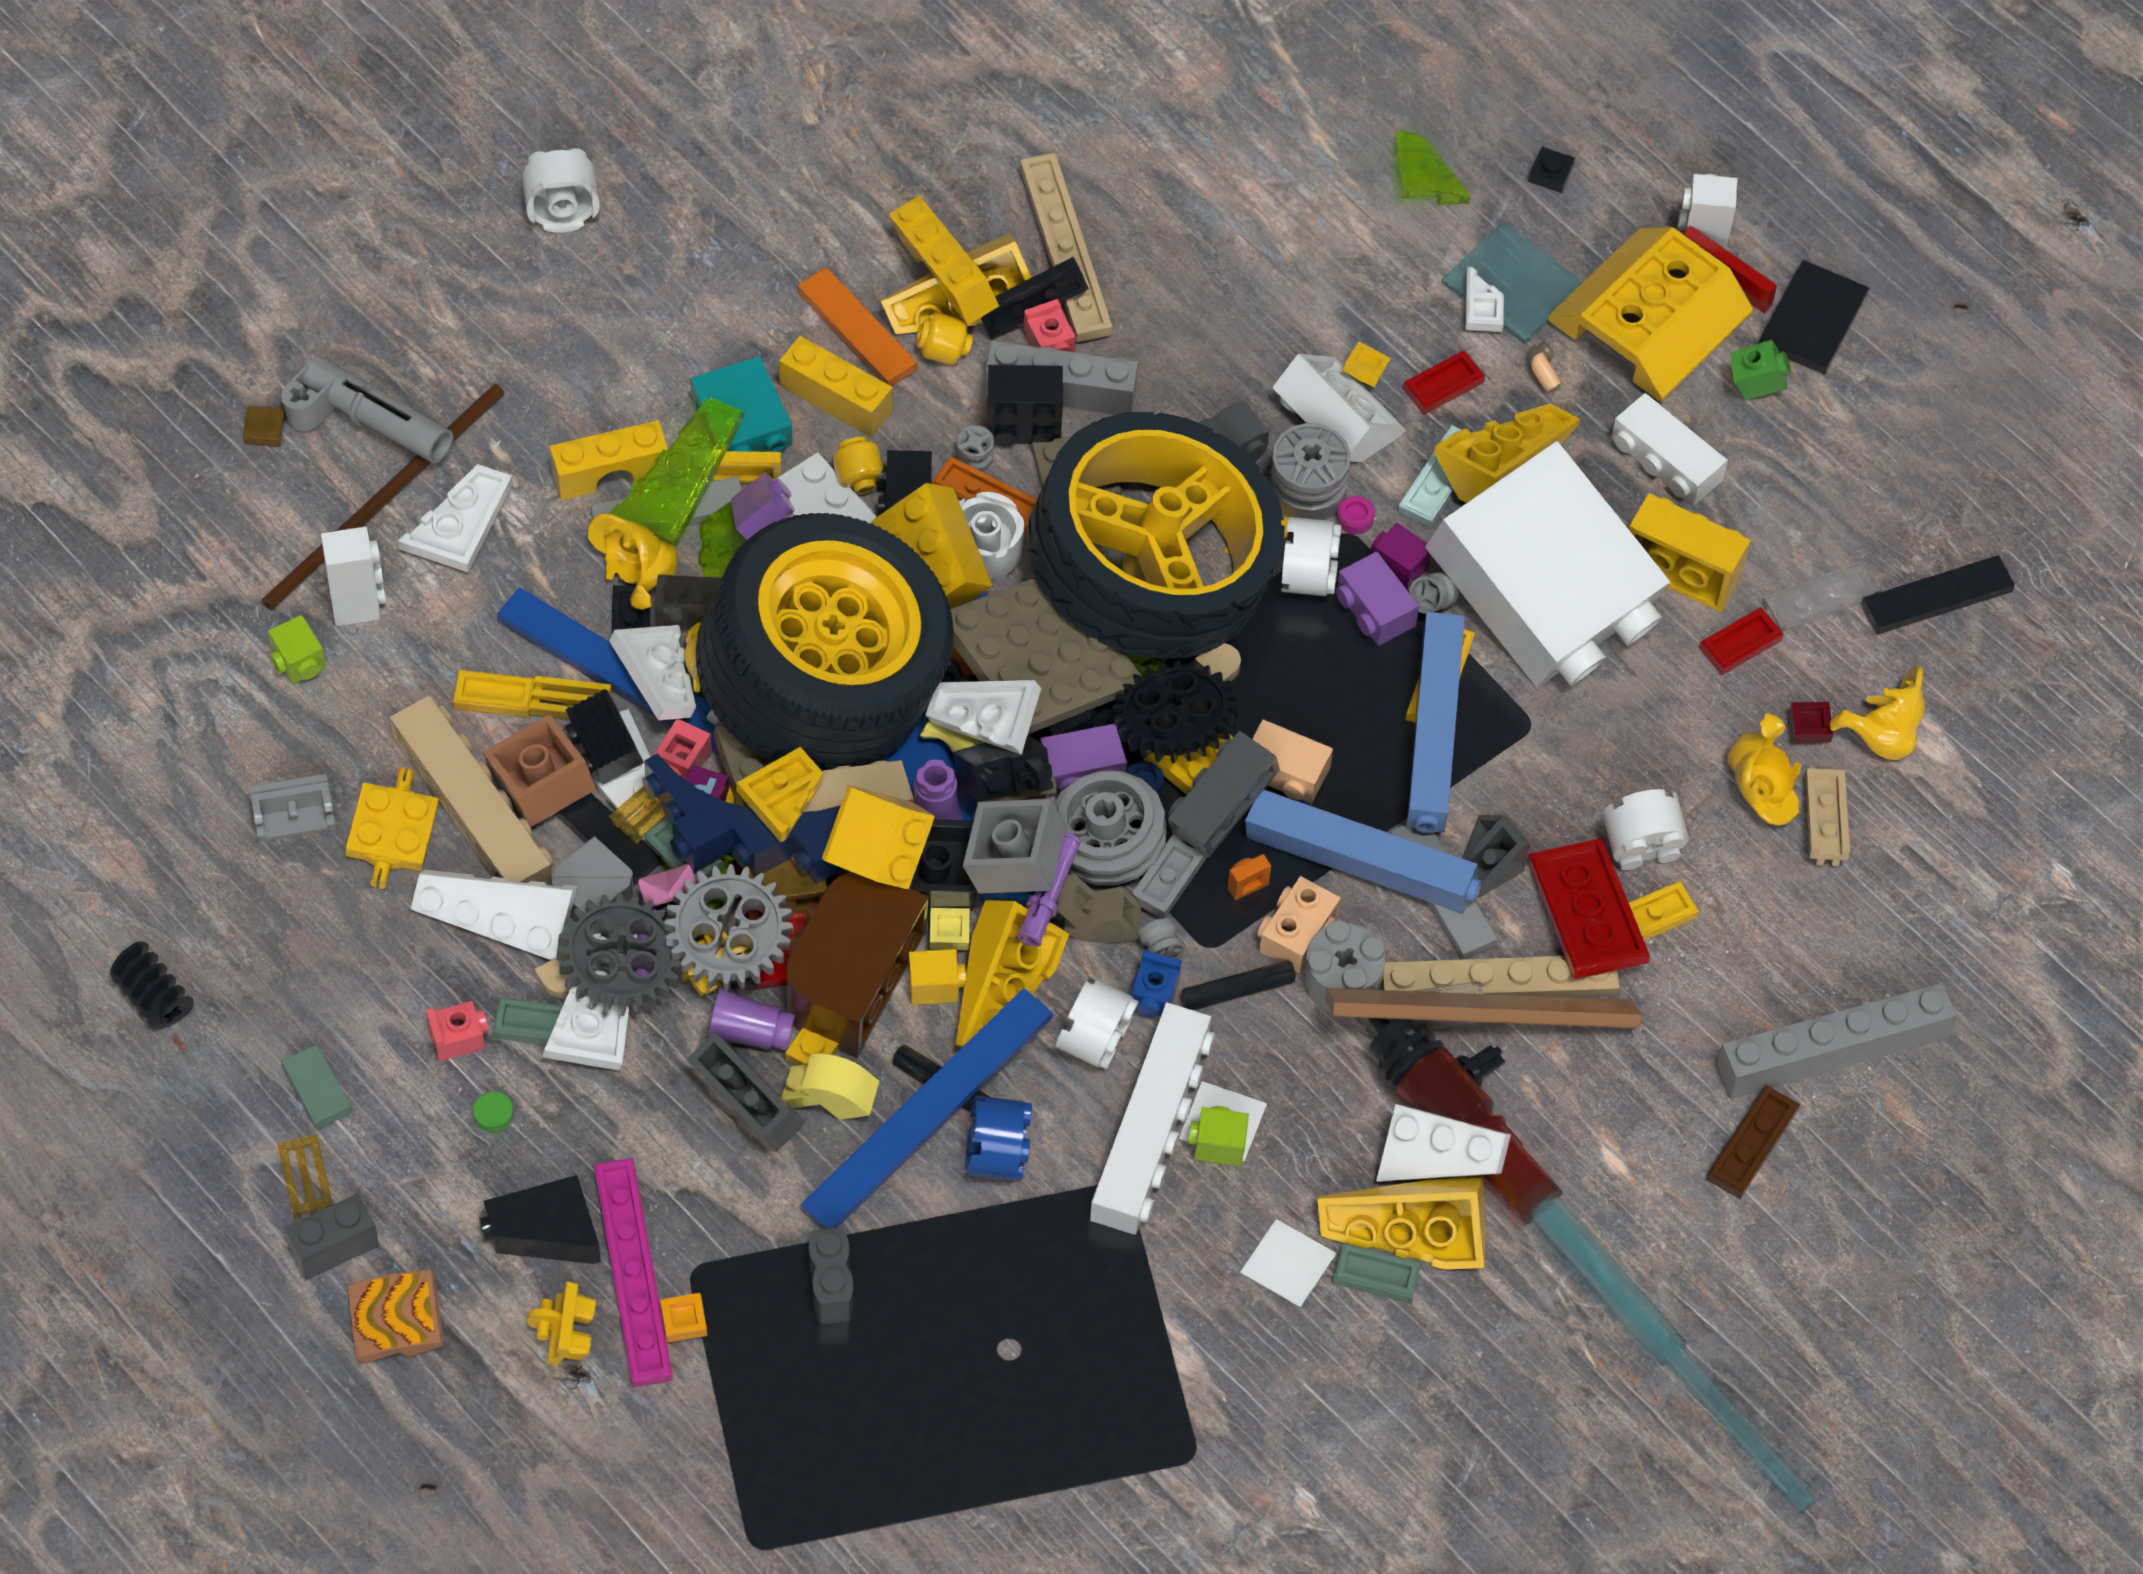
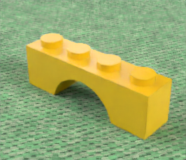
(952, 267)

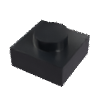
(1551, 169)

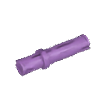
(1043, 903)

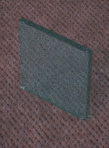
(1523, 273)

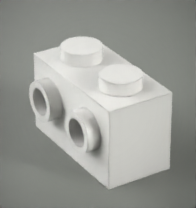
(1709, 207)

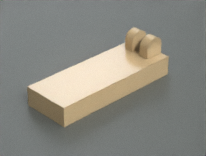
(1827, 815)

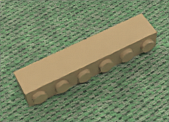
(468, 794)

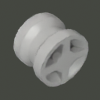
(979, 440)
(1162, 939)

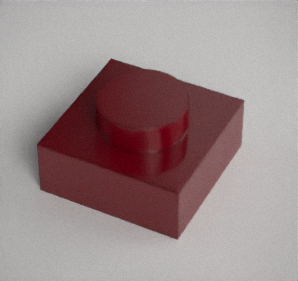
(1810, 722)

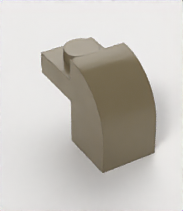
(1099, 915)

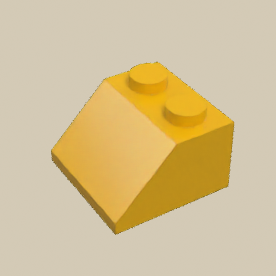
(878, 836)

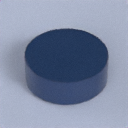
(1149, 773)

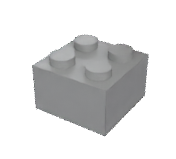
(1014, 846)

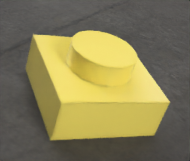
(949, 928)

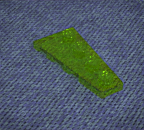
(679, 479)

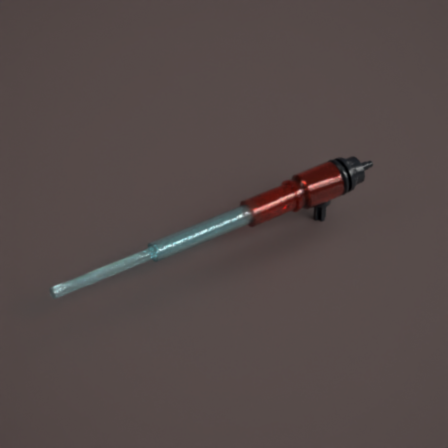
(1451, 1087)

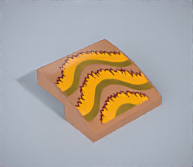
(395, 1315)

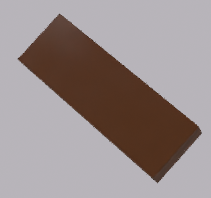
(1753, 1142)

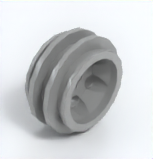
(1107, 807)

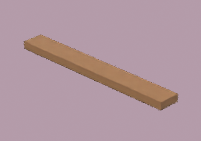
(1482, 1008)

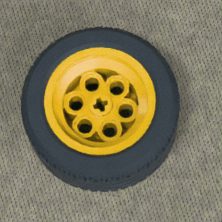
(850, 605)

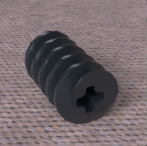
(150, 986)

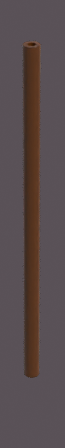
(380, 499)

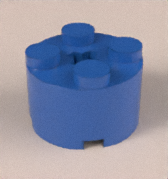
(998, 1138)

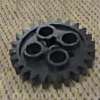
(1175, 711)

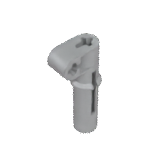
(367, 404)

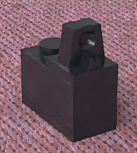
(992, 771)

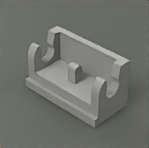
(292, 807)

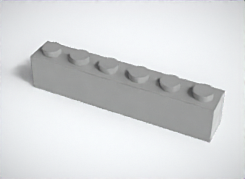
(1836, 1040)

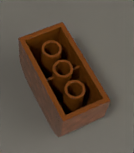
(852, 957)

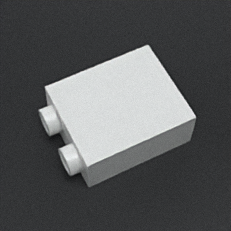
(1550, 568)

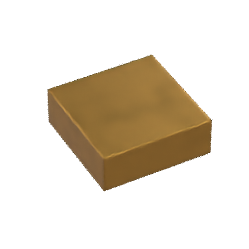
(264, 426)

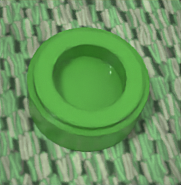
(493, 1112)

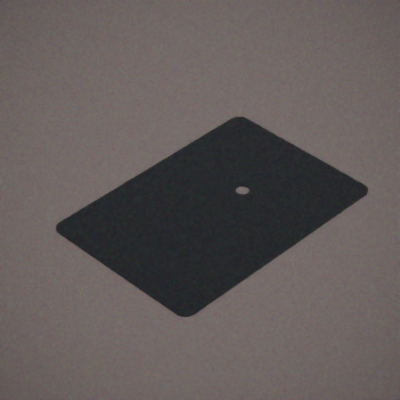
(1329, 682)
(910, 1399)

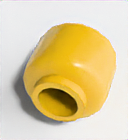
(943, 338)
(858, 464)

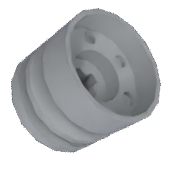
(1310, 471)

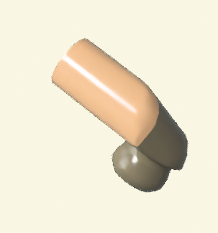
(1539, 360)

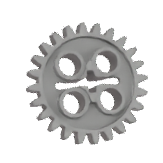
(694, 918)

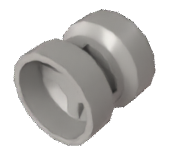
(1427, 595)

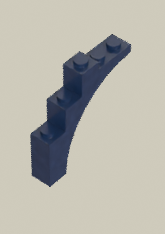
(712, 828)

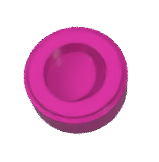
(1356, 515)

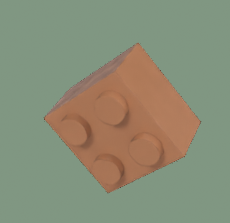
(539, 770)

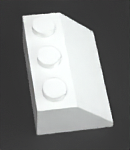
(1328, 396)

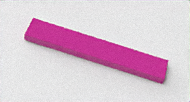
(633, 1272)

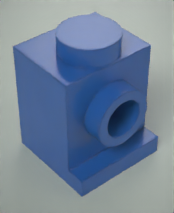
(1156, 983)

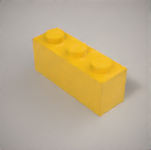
(835, 386)

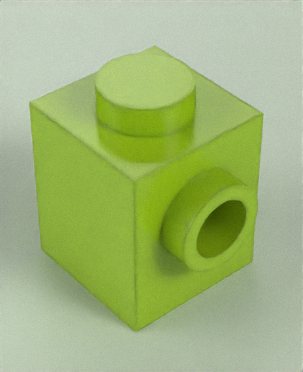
(296, 650)
(1219, 1135)

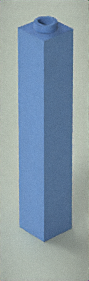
(1435, 722)
(1363, 851)

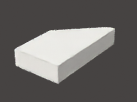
(1483, 304)

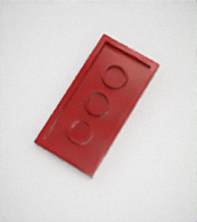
(1588, 908)

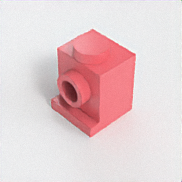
(1048, 327)
(685, 747)
(457, 1030)

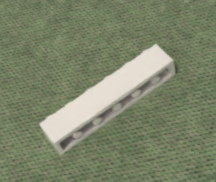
(1151, 1119)

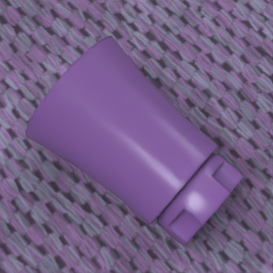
(937, 790)
(750, 1022)

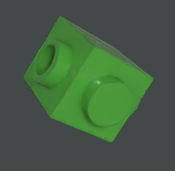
(1760, 369)

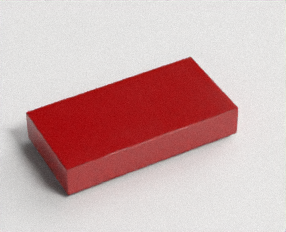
(1443, 382)
(1741, 641)

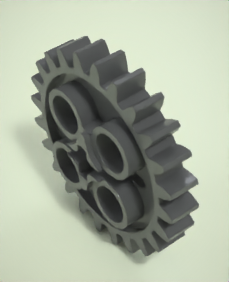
(622, 985)

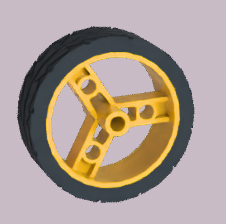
(1158, 600)

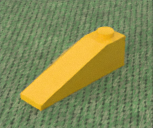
(997, 260)
(1488, 455)
(1003, 964)
(1421, 1220)

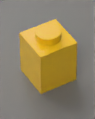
(935, 976)

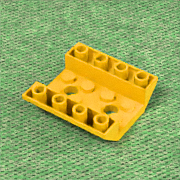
(1679, 316)

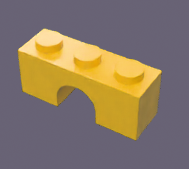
(584, 461)

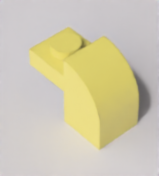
(834, 1083)

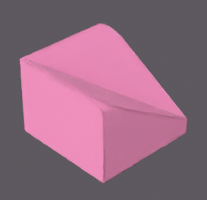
(662, 886)

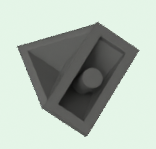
(1497, 850)

